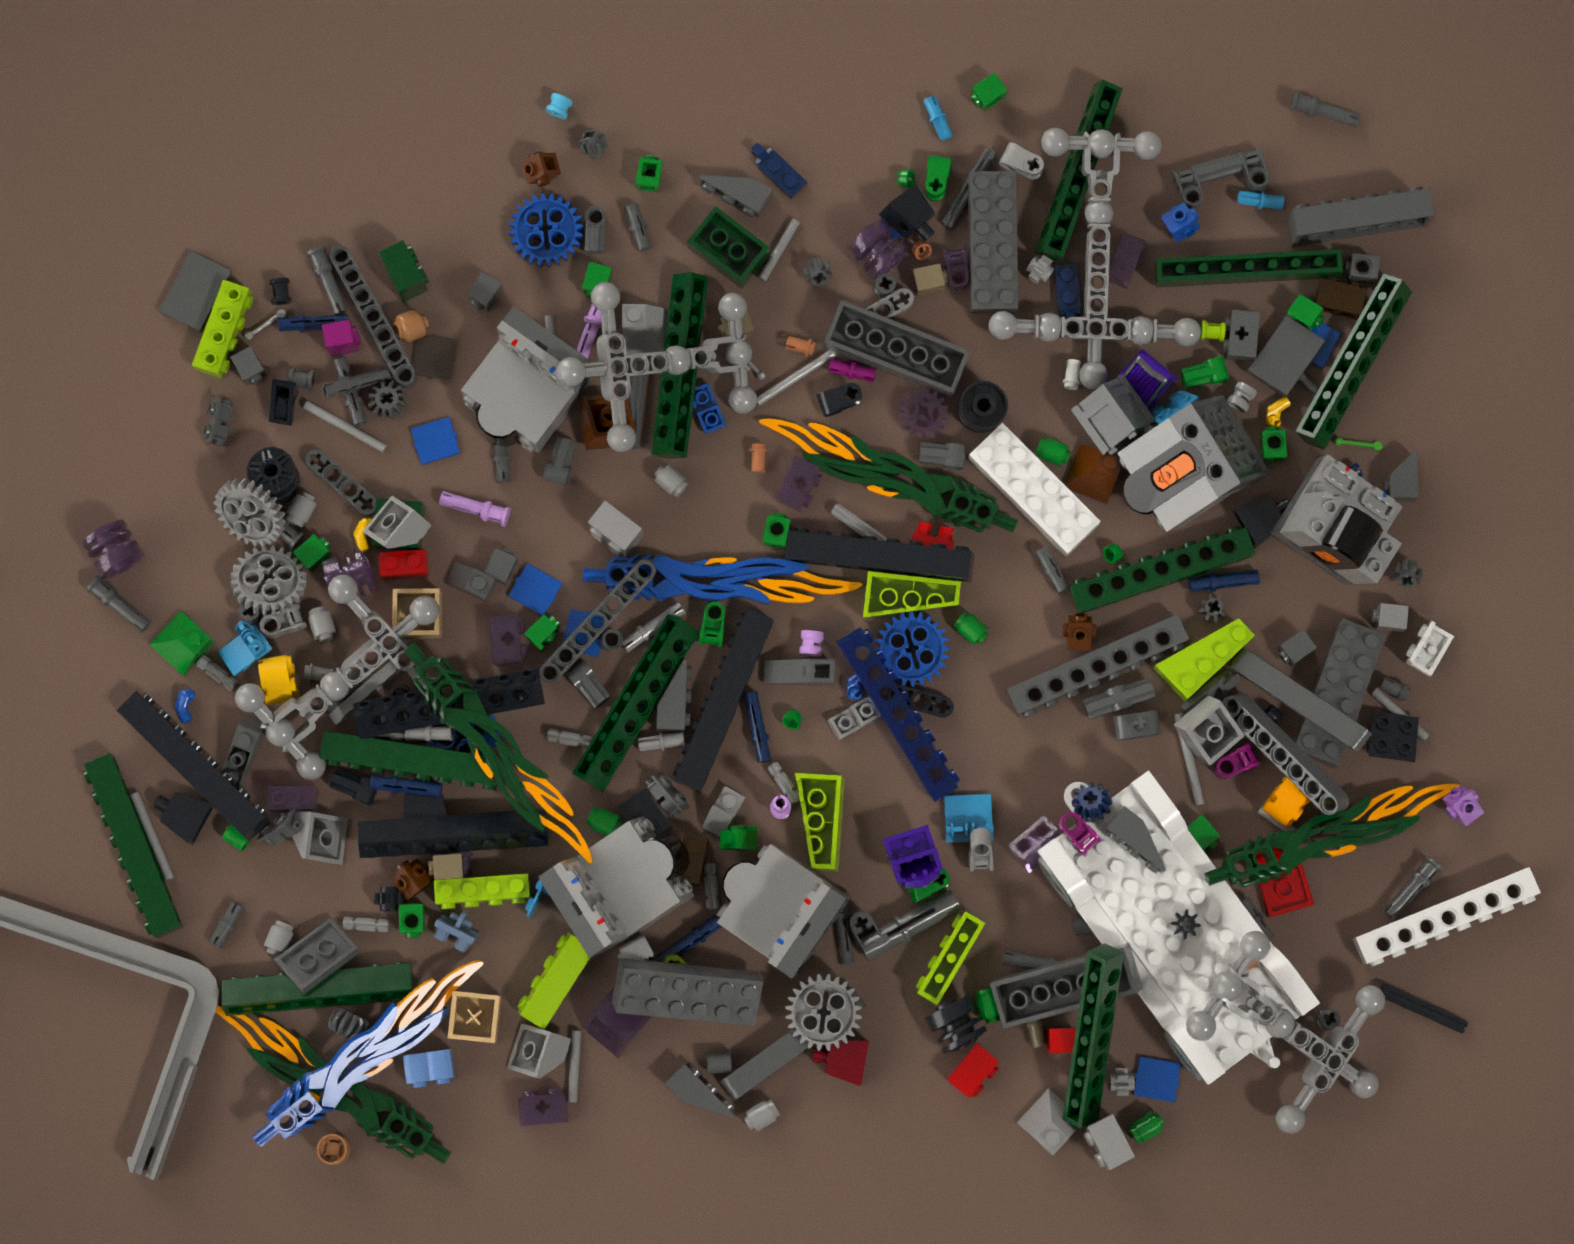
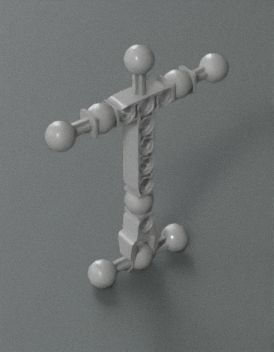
(1098, 215)

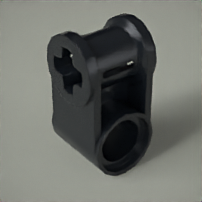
(834, 400)

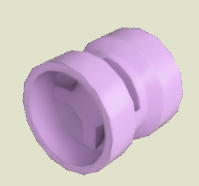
(811, 643)

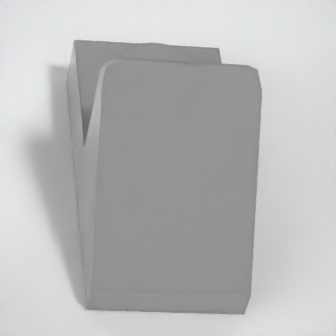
(723, 811)

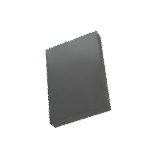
(195, 291)
(1286, 356)
(317, 955)

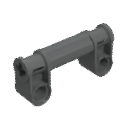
(1250, 164)

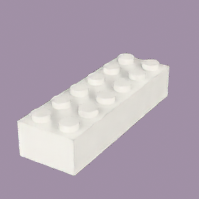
(1034, 490)

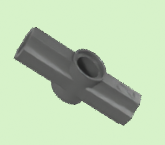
(1118, 698)

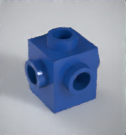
(1181, 221)

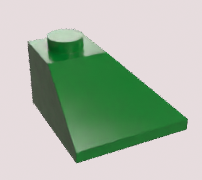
(182, 643)

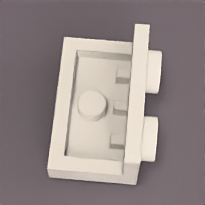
(1429, 648)

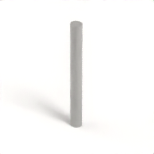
(795, 377)
(346, 427)
(1191, 768)
(152, 836)

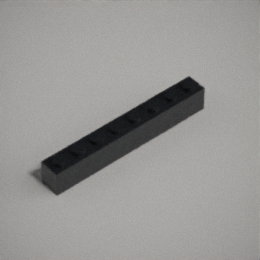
(880, 556)
(724, 700)
(192, 765)
(448, 834)

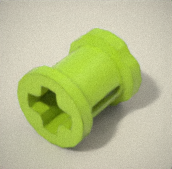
(1213, 331)

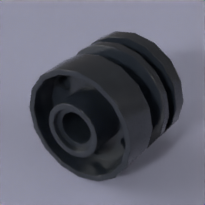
(992, 397)
(275, 472)
(955, 1023)

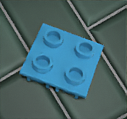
(1176, 402)
(245, 648)
(965, 814)
(534, 902)

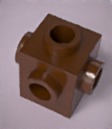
(541, 168)
(1079, 631)
(411, 878)

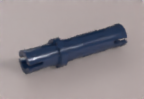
(307, 323)
(1213, 582)
(763, 753)
(409, 786)
(693, 938)

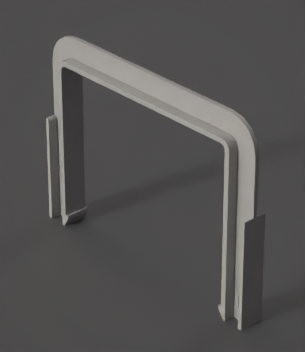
(191, 1032)

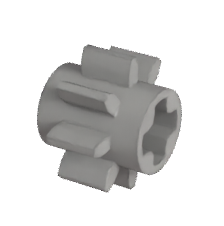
(1040, 269)
(1122, 1082)

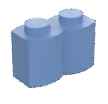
(428, 1067)

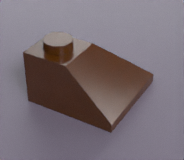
(597, 420)
(1093, 473)

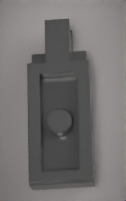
(1217, 688)

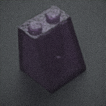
(614, 1029)

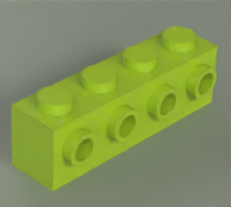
(222, 329)
(482, 889)
(950, 959)
(555, 981)

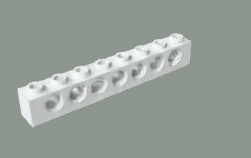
(1521, 880)

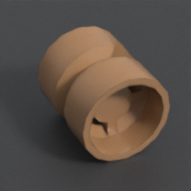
(333, 1149)

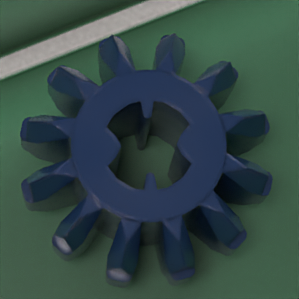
(1098, 796)

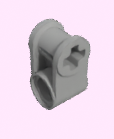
(1019, 160)
(284, 622)
(980, 850)

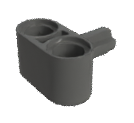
(1136, 725)

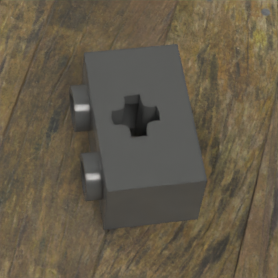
(1248, 324)

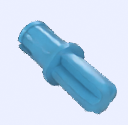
(938, 118)
(1260, 200)

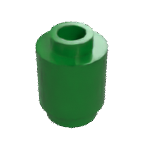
(1053, 451)
(971, 628)
(603, 821)
(986, 1006)
(1146, 1127)

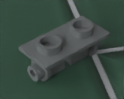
(214, 430)
(674, 801)
(279, 829)

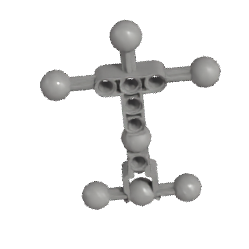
(673, 360)
(336, 685)
(1281, 1024)

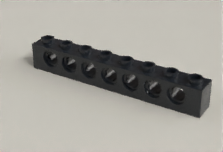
(496, 694)

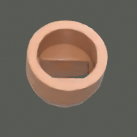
(924, 246)

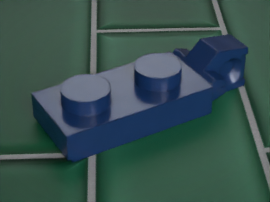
(778, 170)
(1067, 291)

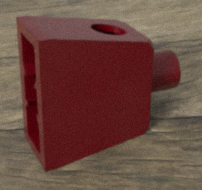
(846, 1062)

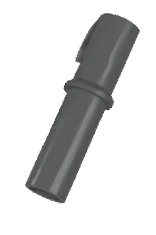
(879, 942)

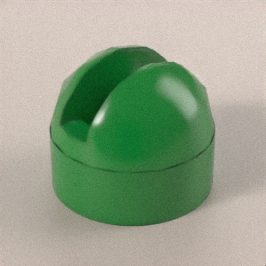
(906, 178)
(1112, 553)
(792, 719)

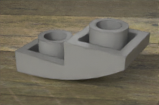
(854, 718)

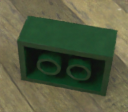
(728, 247)

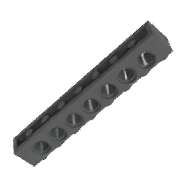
(1171, 627)

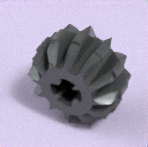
(389, 392)
(347, 1022)

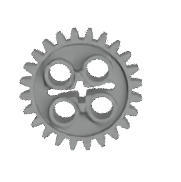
(249, 512)
(285, 590)
(845, 1015)

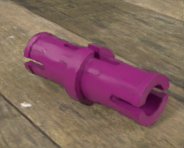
(852, 370)

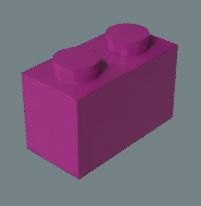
(341, 338)

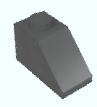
(1403, 481)
(471, 581)

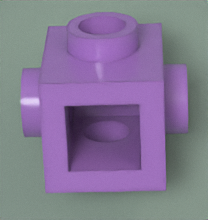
(1463, 805)

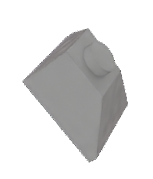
(644, 328)
(397, 525)
(321, 837)
(537, 1051)
(1046, 1123)

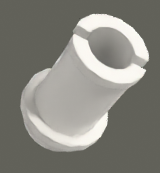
(1072, 374)

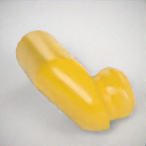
(1274, 411)
(360, 536)

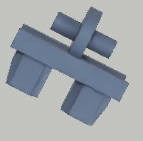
(457, 926)

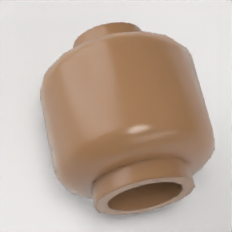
(410, 326)

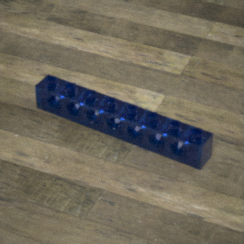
(849, 646)

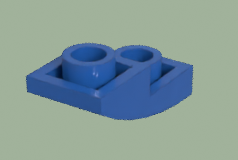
(707, 409)

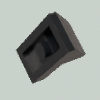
(283, 402)

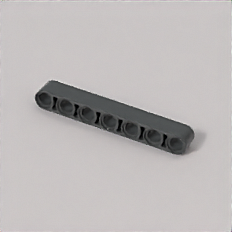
(371, 306)
(590, 629)
(1300, 700)
(1294, 757)
(779, 1053)

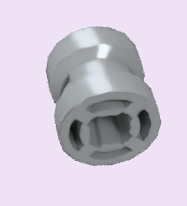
(1241, 397)

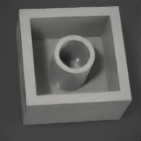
(615, 529)
(1209, 730)
(1108, 1142)

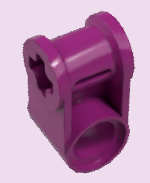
(1239, 760)
(1079, 834)

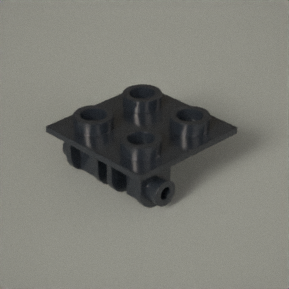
(1393, 736)

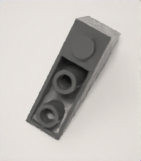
(742, 191)
(800, 672)
(672, 706)
(244, 749)
(1133, 833)
(692, 1090)

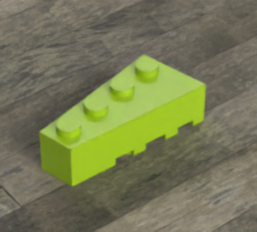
(903, 593)
(1200, 661)
(822, 816)

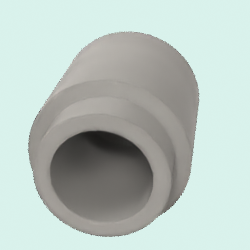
(670, 480)
(301, 509)
(321, 624)
(278, 938)
(761, 1115)

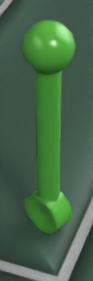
(1376, 446)

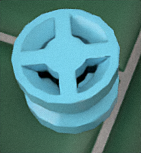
(559, 106)

